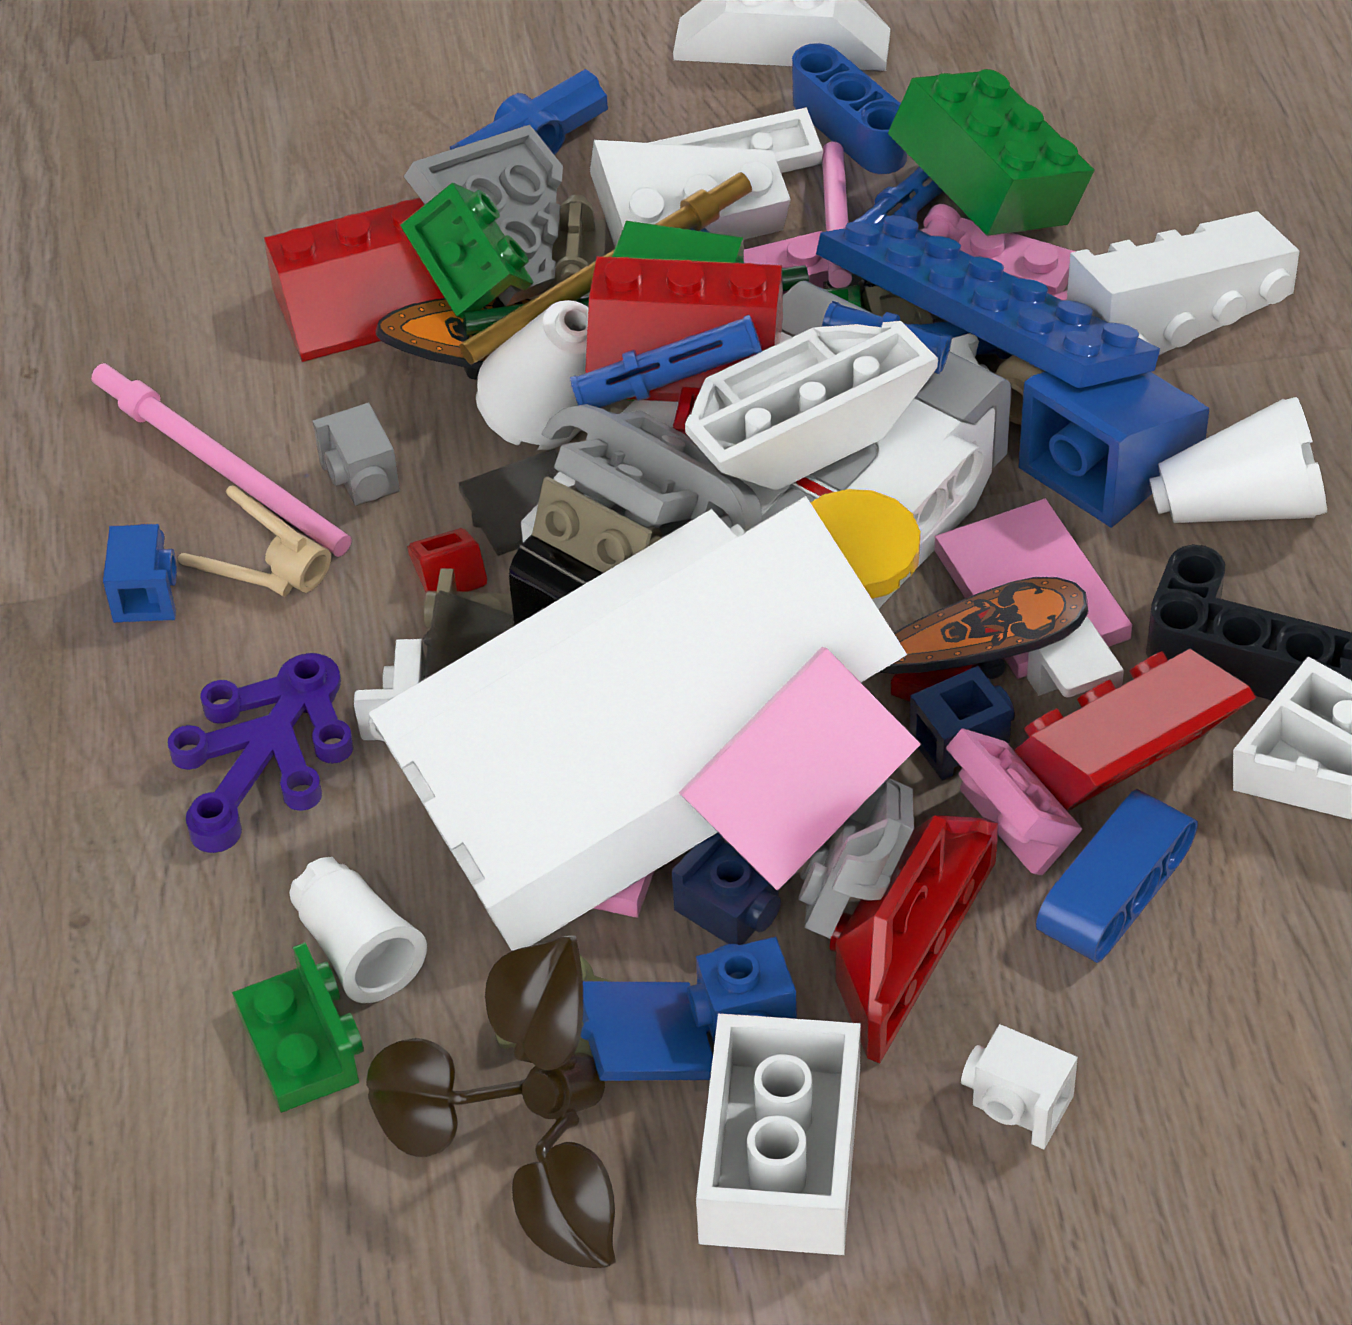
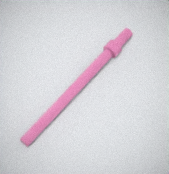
(144, 405)

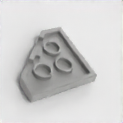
(520, 181)

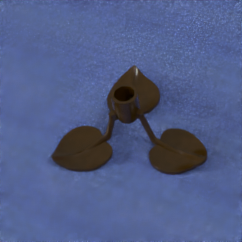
(538, 1005)

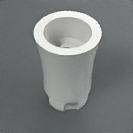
(359, 933)

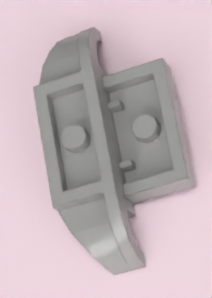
(647, 468)
(857, 857)

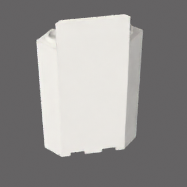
(577, 729)

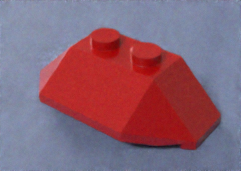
(897, 941)

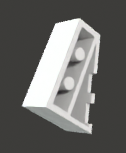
(652, 179)
(1302, 744)

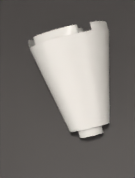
(531, 374)
(1245, 472)

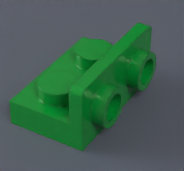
(466, 248)
(298, 1032)

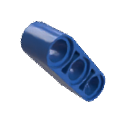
(847, 107)
(1116, 875)

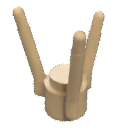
(292, 556)

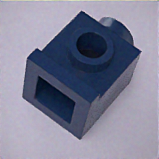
(954, 704)
(723, 892)

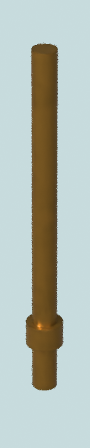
(694, 212)

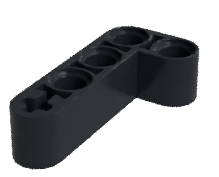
(1240, 639)

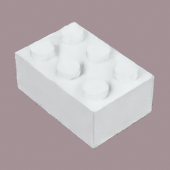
(779, 1134)

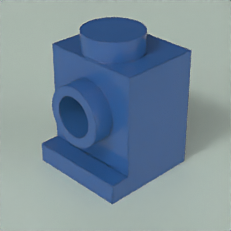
(139, 574)

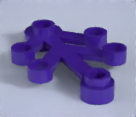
(302, 686)

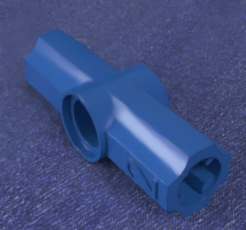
(550, 113)

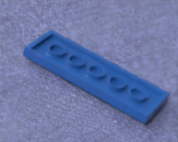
(989, 302)

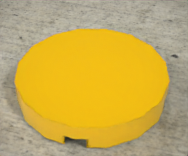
(873, 535)

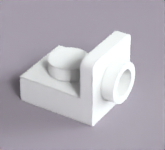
(404, 674)

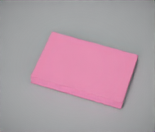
(1024, 546)
(799, 768)

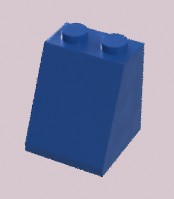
(1105, 438)

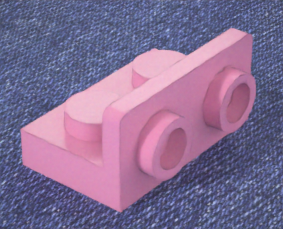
(1014, 797)

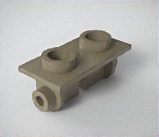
(578, 238)
(588, 528)

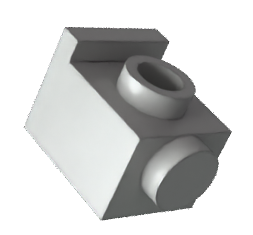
(357, 453)

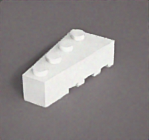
(1188, 281)

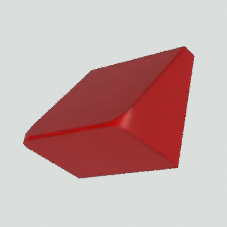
(449, 551)

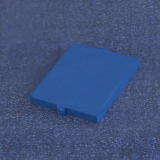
(644, 1032)

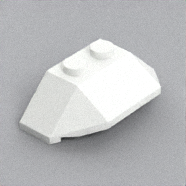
(774, 29)
(808, 401)

